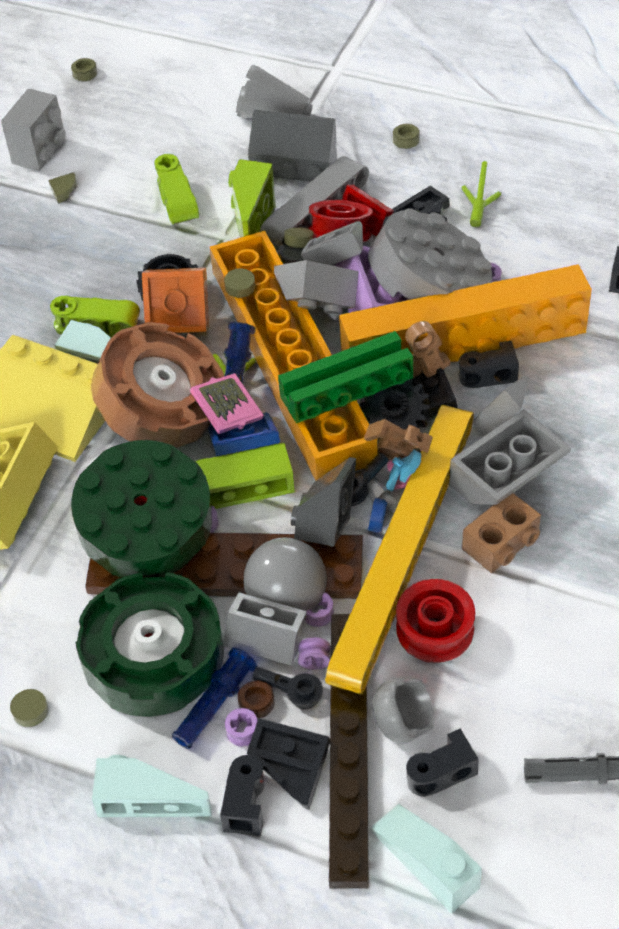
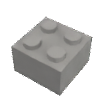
(33, 129)

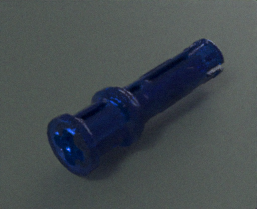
(238, 348)
(223, 685)

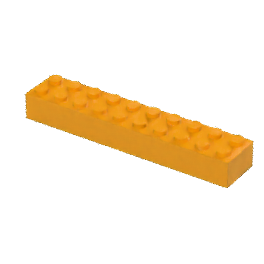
(285, 341)

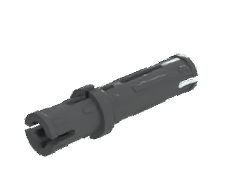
(572, 769)

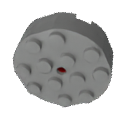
(426, 256)

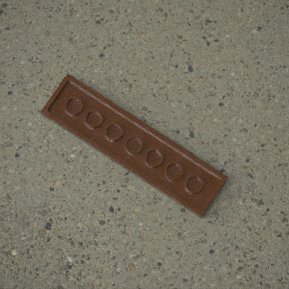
(222, 561)

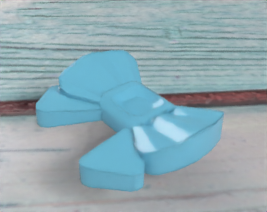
(403, 467)

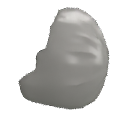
(403, 710)

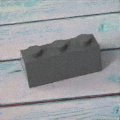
(293, 143)

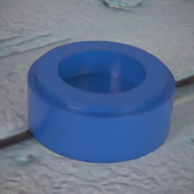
(377, 515)

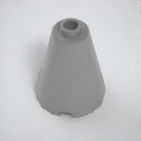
(269, 94)

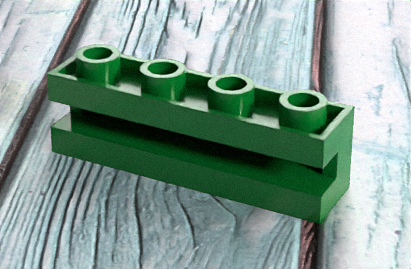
(345, 377)

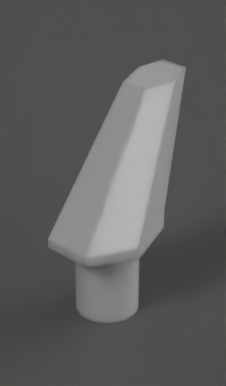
(379, 490)

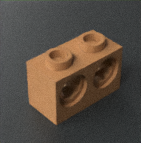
(499, 528)

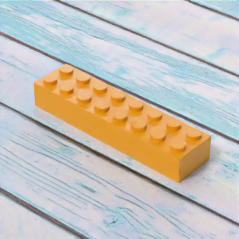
(481, 316)

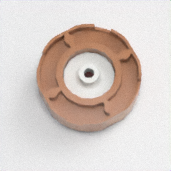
(147, 383)

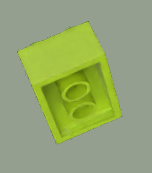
(252, 195)

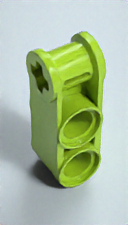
(175, 189)
(103, 313)

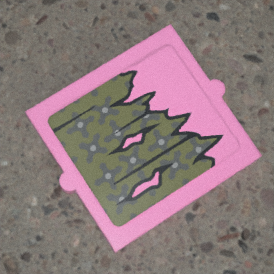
(226, 403)

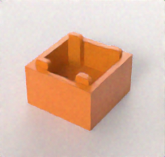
(176, 299)

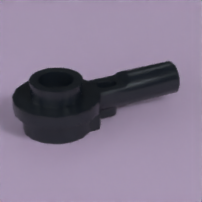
(364, 476)
(302, 690)

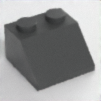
(326, 506)

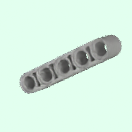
(326, 186)

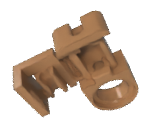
(426, 352)
(397, 441)

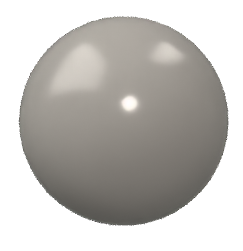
(286, 574)

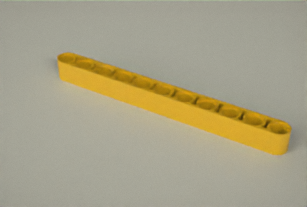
(398, 554)

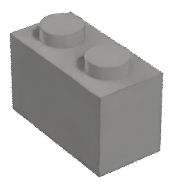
(264, 628)

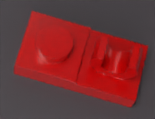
(379, 209)

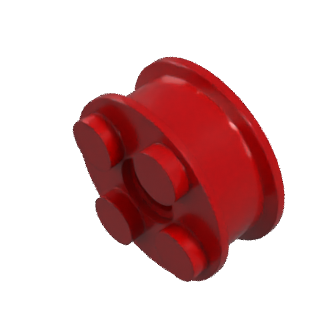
(335, 214)
(430, 639)

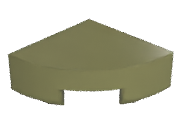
(63, 186)

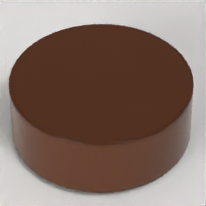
(257, 697)

